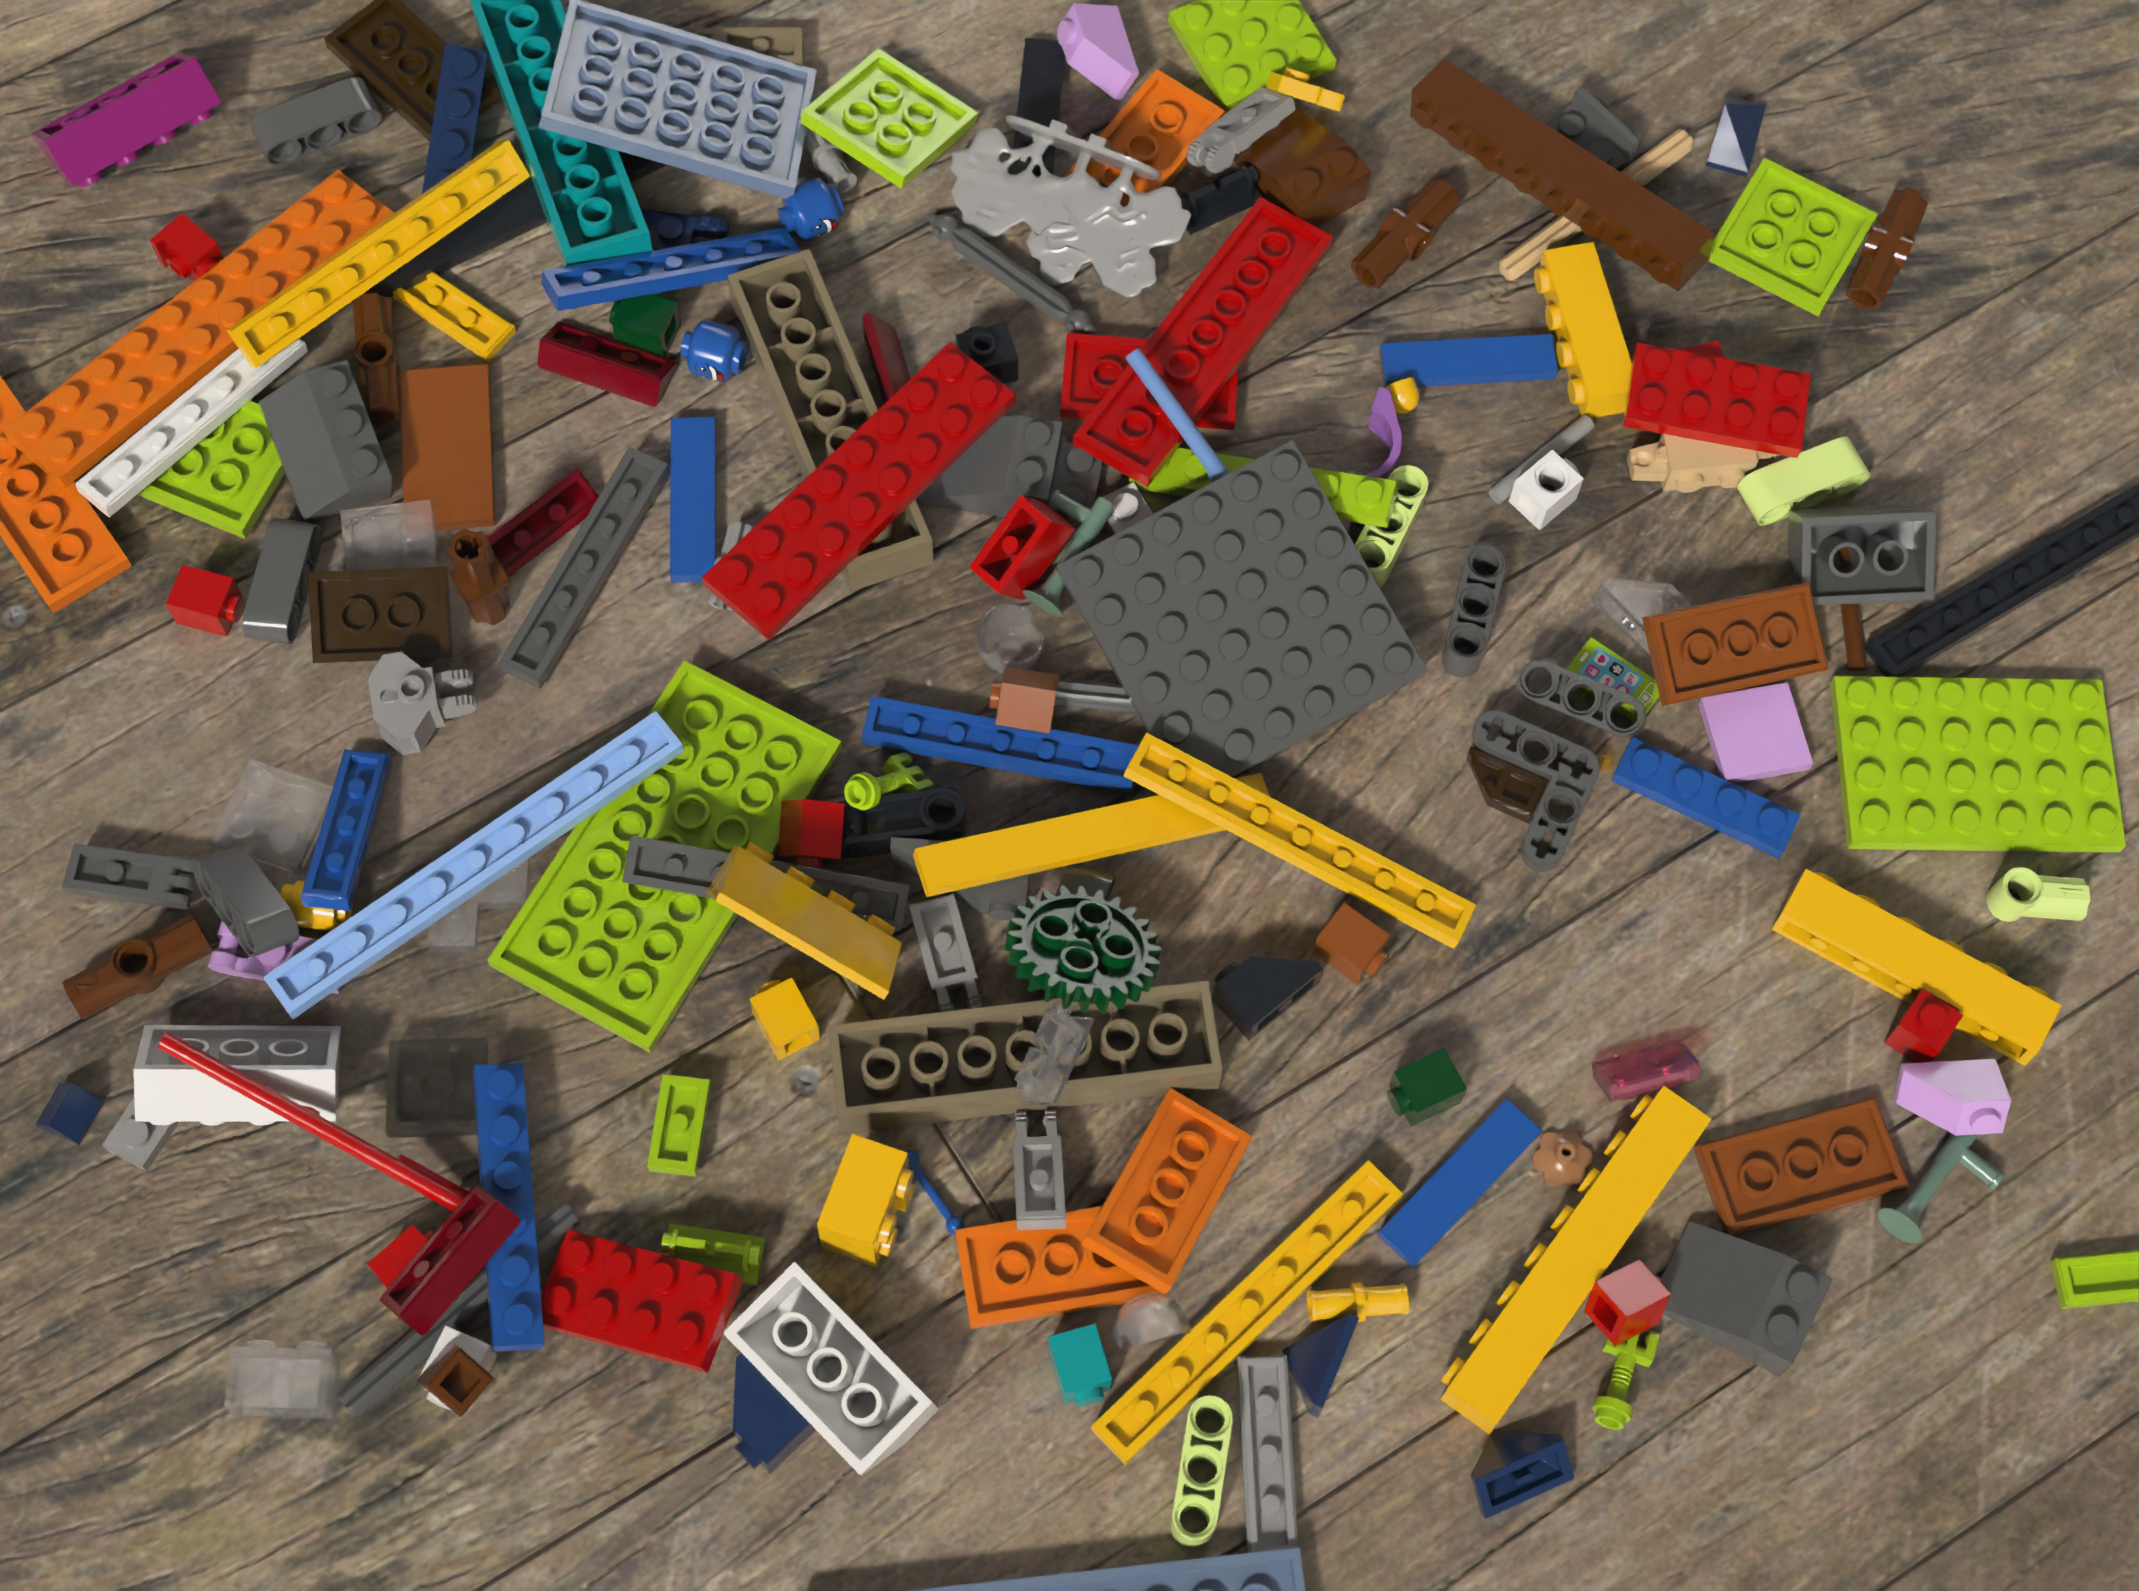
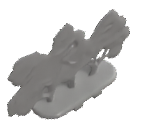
(1069, 215)

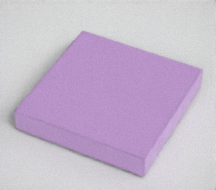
(1755, 733)

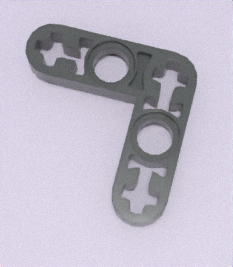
(1560, 784)

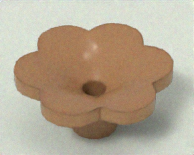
(1559, 1168)

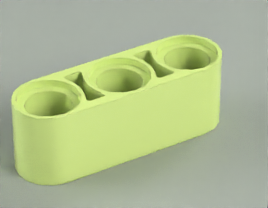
(1803, 481)
(1386, 546)
(1207, 1448)

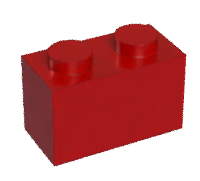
(1021, 547)

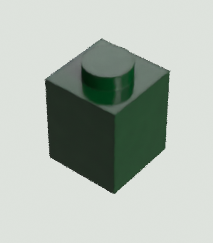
(646, 322)
(1426, 1087)

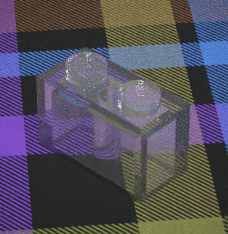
(282, 1380)

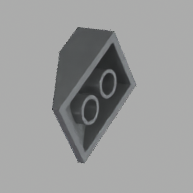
(1007, 461)
(1743, 1296)

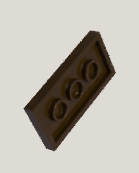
(398, 60)

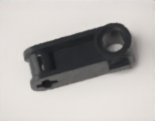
(903, 817)

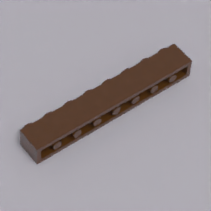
(1561, 175)

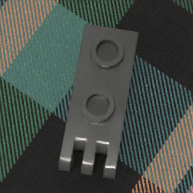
(129, 876)

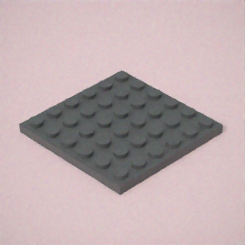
(1242, 616)

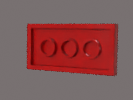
(1096, 363)
(1717, 400)
(639, 1300)

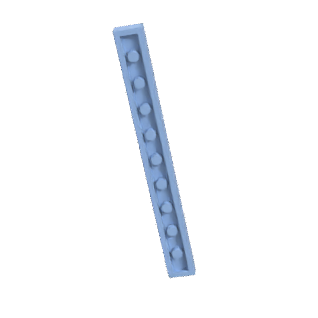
(473, 865)

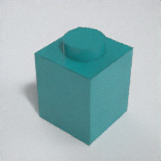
(1080, 1365)

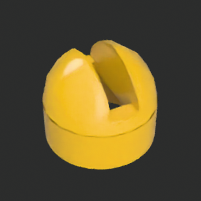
(1404, 395)

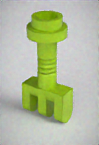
(865, 790)
(1612, 1409)

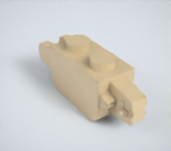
(1694, 464)

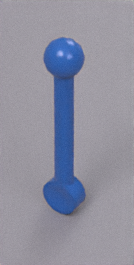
(952, 1222)

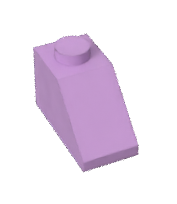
(1098, 47)
(1956, 1095)

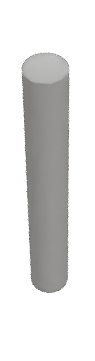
(1559, 445)

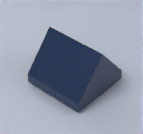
(69, 1112)

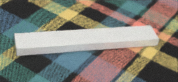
(181, 428)

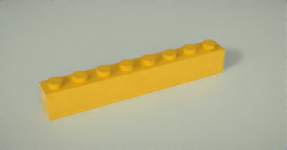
(1574, 1260)

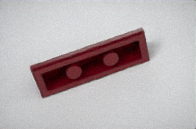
(885, 355)
(605, 363)
(542, 521)
(450, 1260)

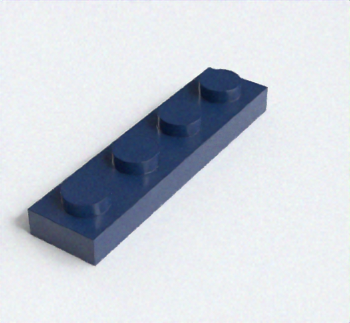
(455, 112)

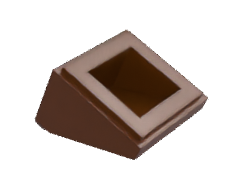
(455, 1379)

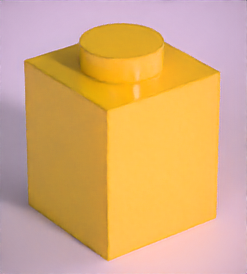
(784, 1017)

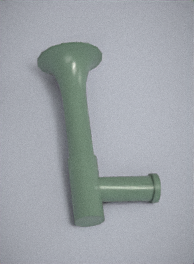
(1092, 521)
(1904, 1220)

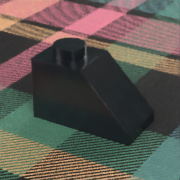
(1262, 990)

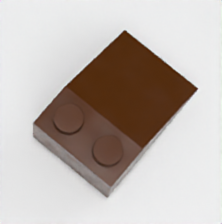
(1307, 169)

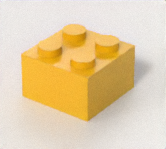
(865, 1200)

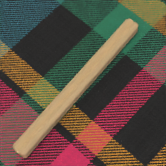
(1562, 229)

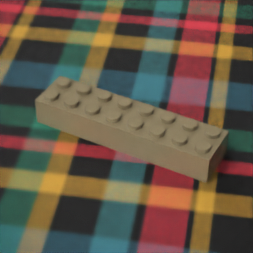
(819, 392)
(969, 1058)

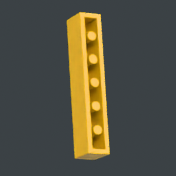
(1905, 959)

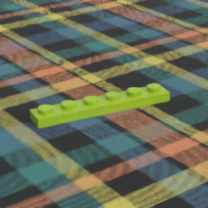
(1352, 496)

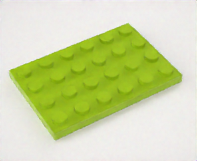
(1976, 764)

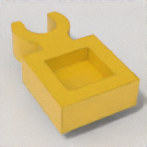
(1296, 85)

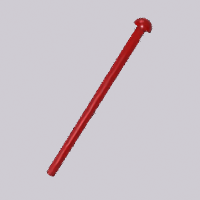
(401, 1168)

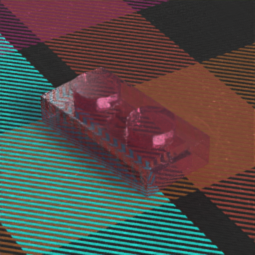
(1645, 1070)

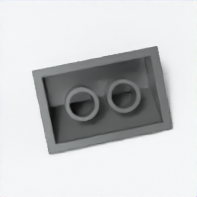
(326, 442)
(1887, 549)

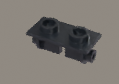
(1221, 198)

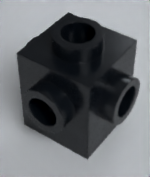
(991, 349)

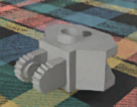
(409, 700)

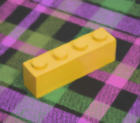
(1585, 328)

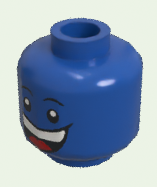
(811, 209)
(714, 351)

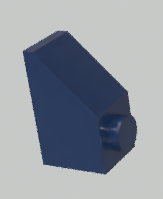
(764, 1419)

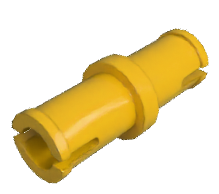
(1357, 1301)

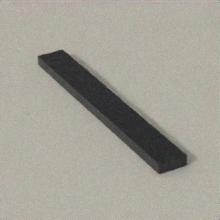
(494, 225)
(2007, 586)

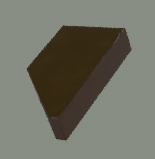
(1506, 785)

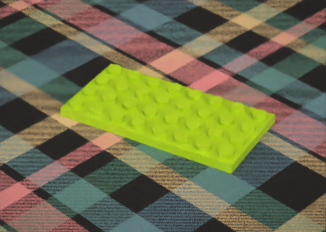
(637, 950)

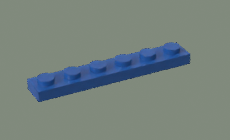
(663, 269)
(982, 743)
(507, 1176)

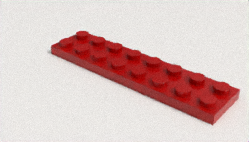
(1205, 338)
(858, 490)

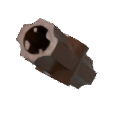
(1405, 233)
(1886, 249)
(377, 339)
(479, 576)
(110, 979)

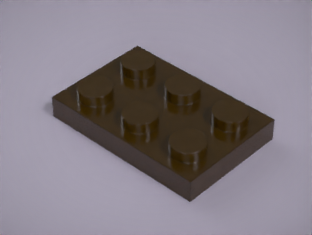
(380, 613)

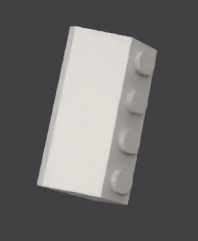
(288, 1059)
(830, 1370)

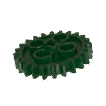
(1082, 949)

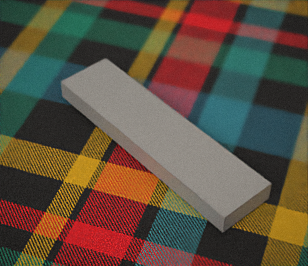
(1266, 1453)

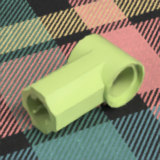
(2039, 895)

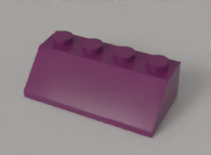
(127, 119)

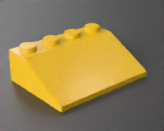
(807, 919)

